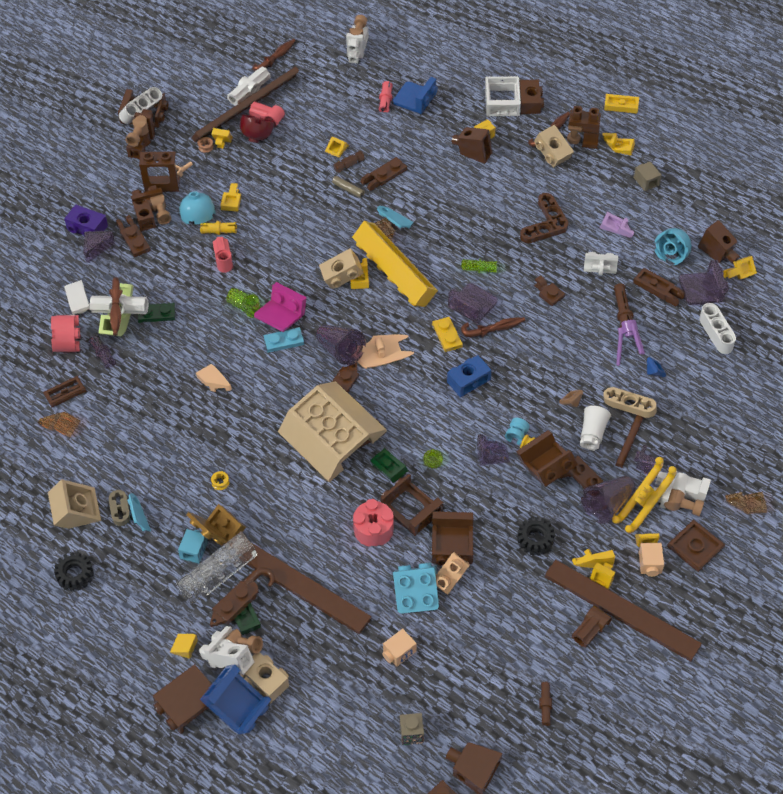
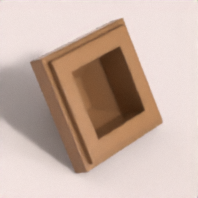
(572, 398)

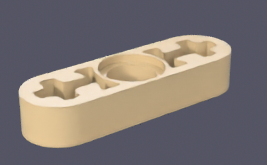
(636, 408)

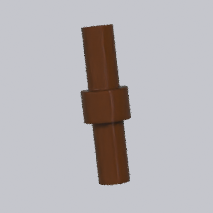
(545, 703)

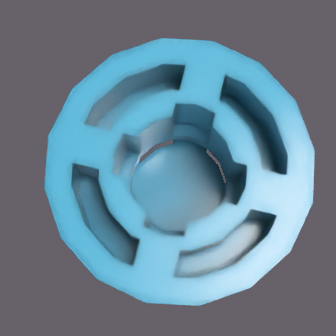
(517, 429)

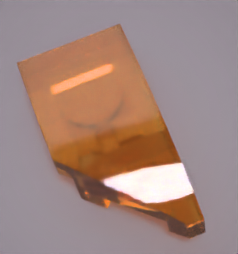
(386, 228)
(60, 422)
(749, 503)

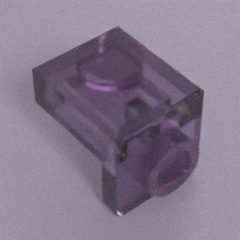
(644, 462)

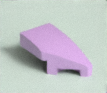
(617, 225)

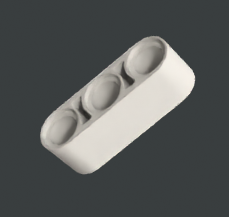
(144, 101)
(717, 328)

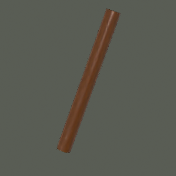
(629, 441)

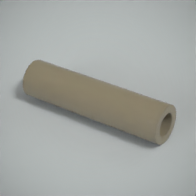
(348, 186)

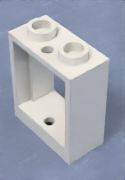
(502, 107)

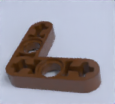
(550, 224)

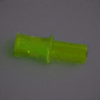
(478, 265)

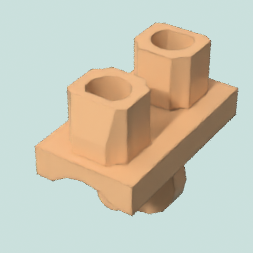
(451, 573)

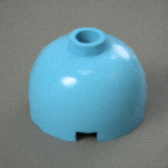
(197, 208)
(671, 242)

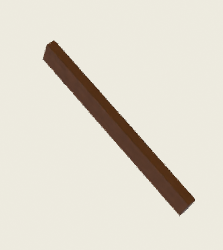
(245, 104)
(311, 591)
(623, 610)

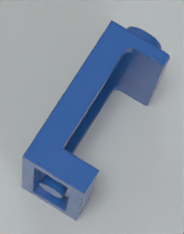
(235, 700)

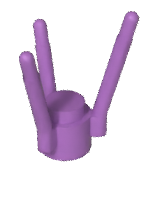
(629, 329)

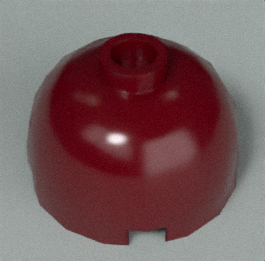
(256, 128)

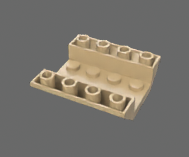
(328, 428)

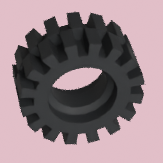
(539, 526)
(71, 561)

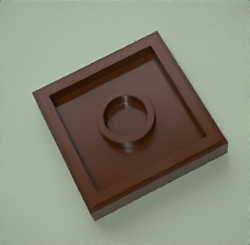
(695, 545)

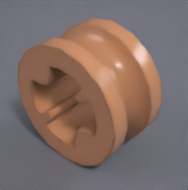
(207, 148)

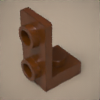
(583, 474)

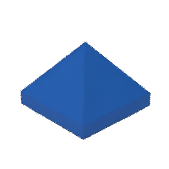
(654, 368)

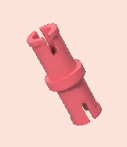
(385, 96)

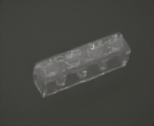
(216, 568)

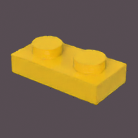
(621, 103)
(447, 334)

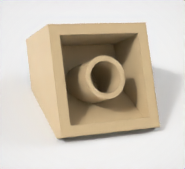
(73, 504)

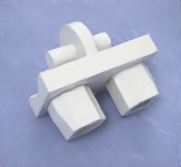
(600, 263)

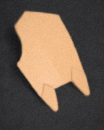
(383, 350)

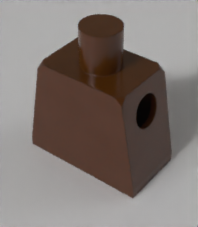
(474, 143)
(719, 243)
(474, 765)

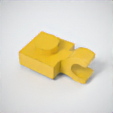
(231, 199)
(742, 268)

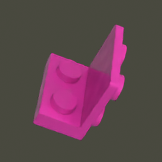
(283, 308)

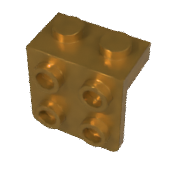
(220, 525)

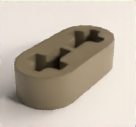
(114, 508)

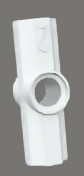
(248, 86)
(129, 304)

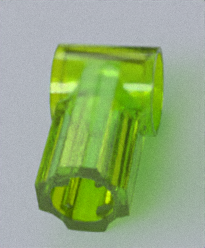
(243, 301)

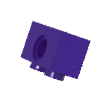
(85, 220)

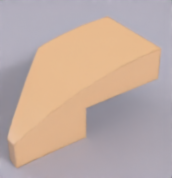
(213, 378)

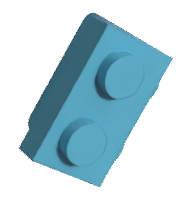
(416, 588)

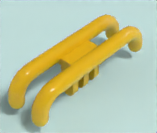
(646, 496)

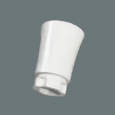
(593, 427)

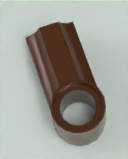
(593, 624)

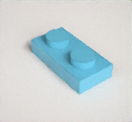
(283, 340)

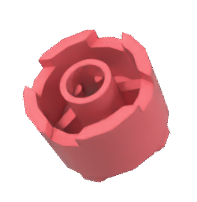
(65, 333)
(373, 523)

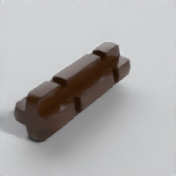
(349, 161)

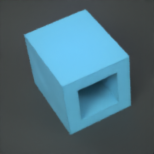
(192, 546)

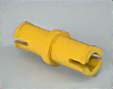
(218, 228)

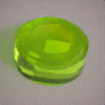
(433, 458)

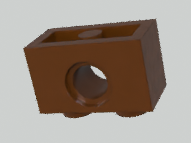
(531, 97)

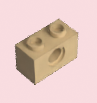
(554, 138)
(341, 269)
(271, 686)

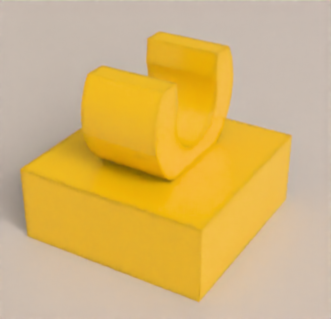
(221, 136)
(603, 574)

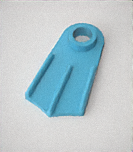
(394, 217)
(137, 512)

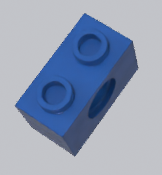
(478, 375)

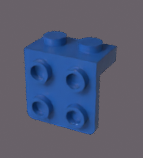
(416, 97)

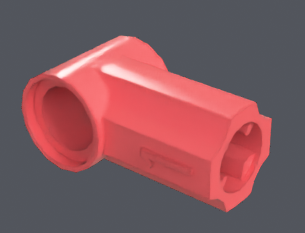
(274, 114)
(222, 254)

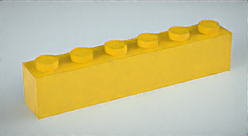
(394, 264)

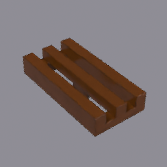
(66, 393)

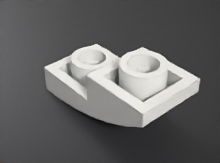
(77, 297)

